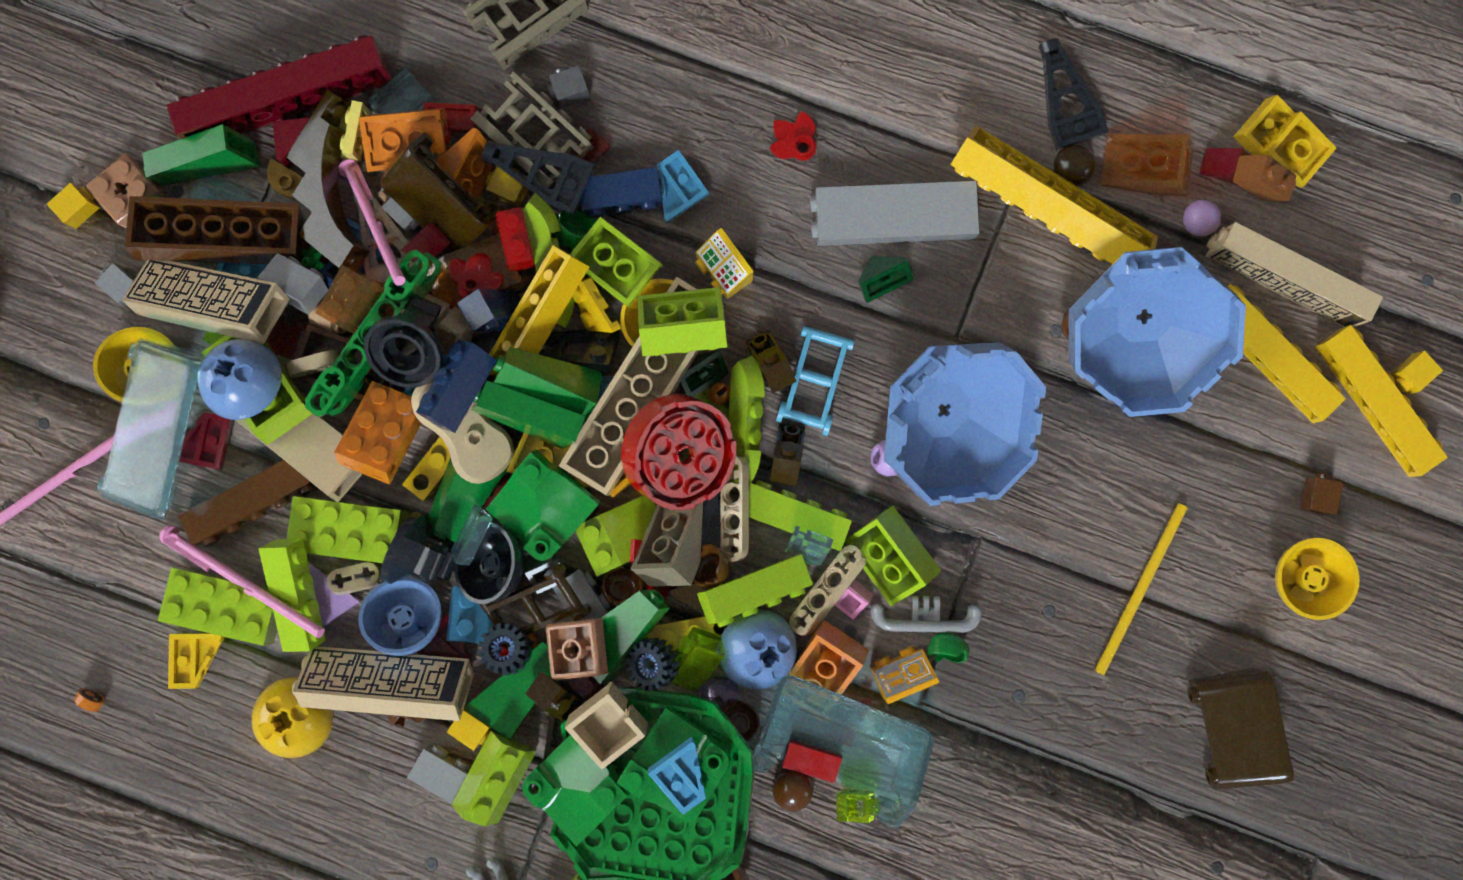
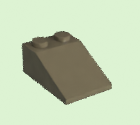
(670, 547)

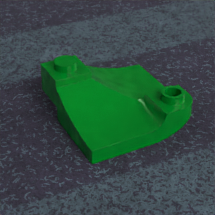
(542, 505)
(666, 735)
(574, 790)

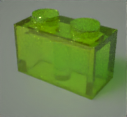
(697, 657)

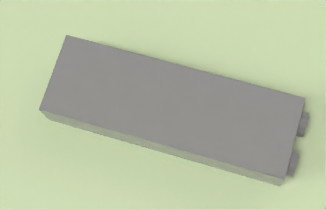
(895, 213)

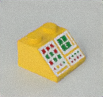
(724, 264)

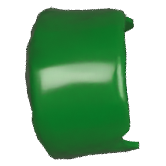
(573, 228)

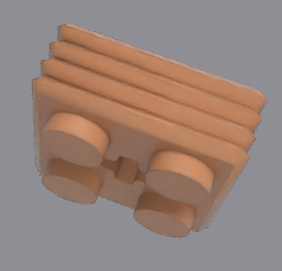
(109, 186)
(568, 663)

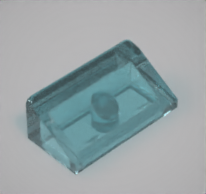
(470, 536)

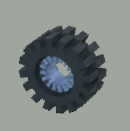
(492, 648)
(652, 677)

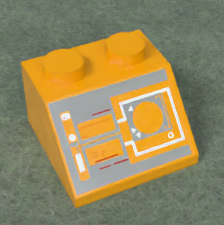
(903, 674)

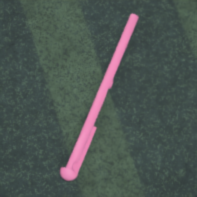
(350, 169)
(55, 481)
(171, 538)

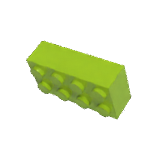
(282, 413)
(344, 528)
(216, 607)

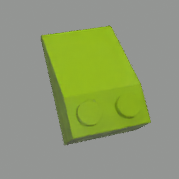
(615, 262)
(609, 535)

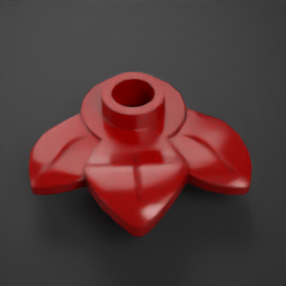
(791, 136)
(474, 272)

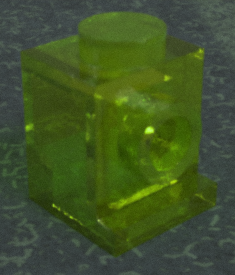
(848, 807)

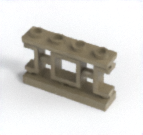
(532, 31)
(547, 114)

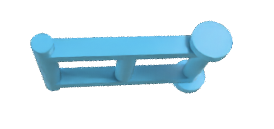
(785, 408)

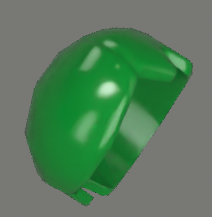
(948, 647)

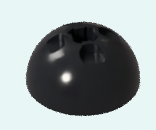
(494, 568)

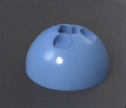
(239, 378)
(393, 607)
(747, 644)

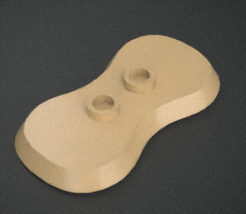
(478, 447)

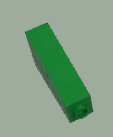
(200, 155)
(549, 380)
(528, 414)
(455, 502)
(627, 626)
(505, 702)

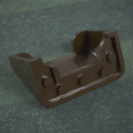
(435, 196)
(1242, 729)

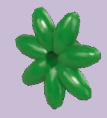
(311, 259)

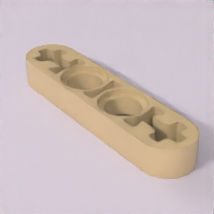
(739, 508)
(824, 587)

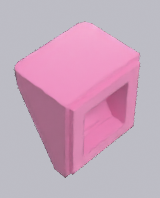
(854, 599)

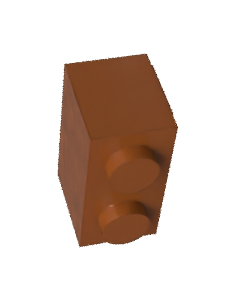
(1264, 178)

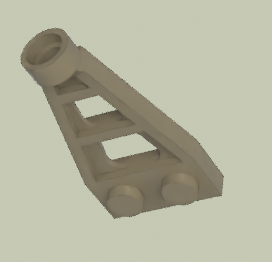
(372, 268)

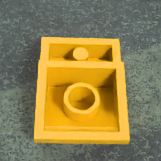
(1286, 138)

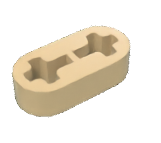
(311, 364)
(355, 584)

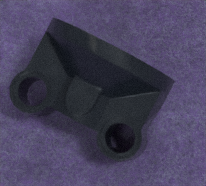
(406, 345)
(416, 553)

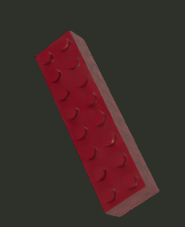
(284, 90)

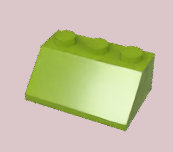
(681, 321)
(894, 556)
(493, 779)

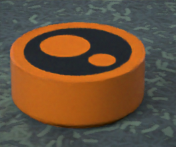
(89, 699)

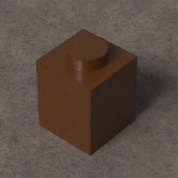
(1321, 495)

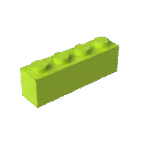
(786, 512)
(291, 582)
(755, 589)

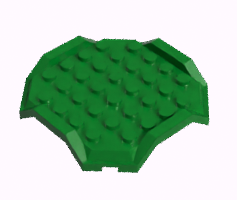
(654, 844)

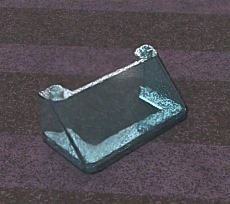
(151, 427)
(875, 747)

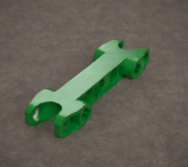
(346, 376)

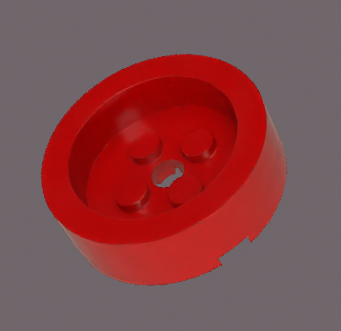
(653, 446)

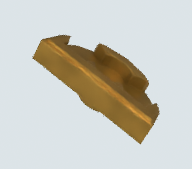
(282, 179)

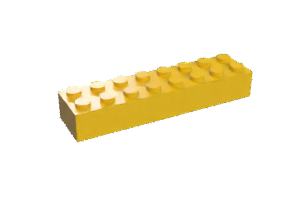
(1049, 198)

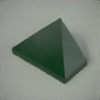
(884, 276)
(703, 372)

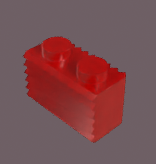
(515, 239)

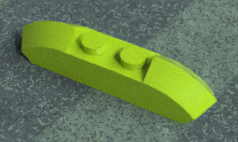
(540, 225)
(746, 412)

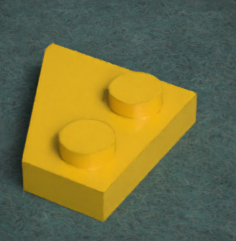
(592, 307)
(190, 658)

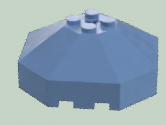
(1171, 355)
(982, 438)

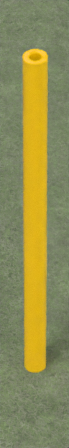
(1141, 589)

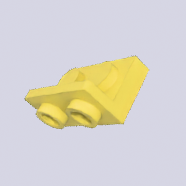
(351, 141)

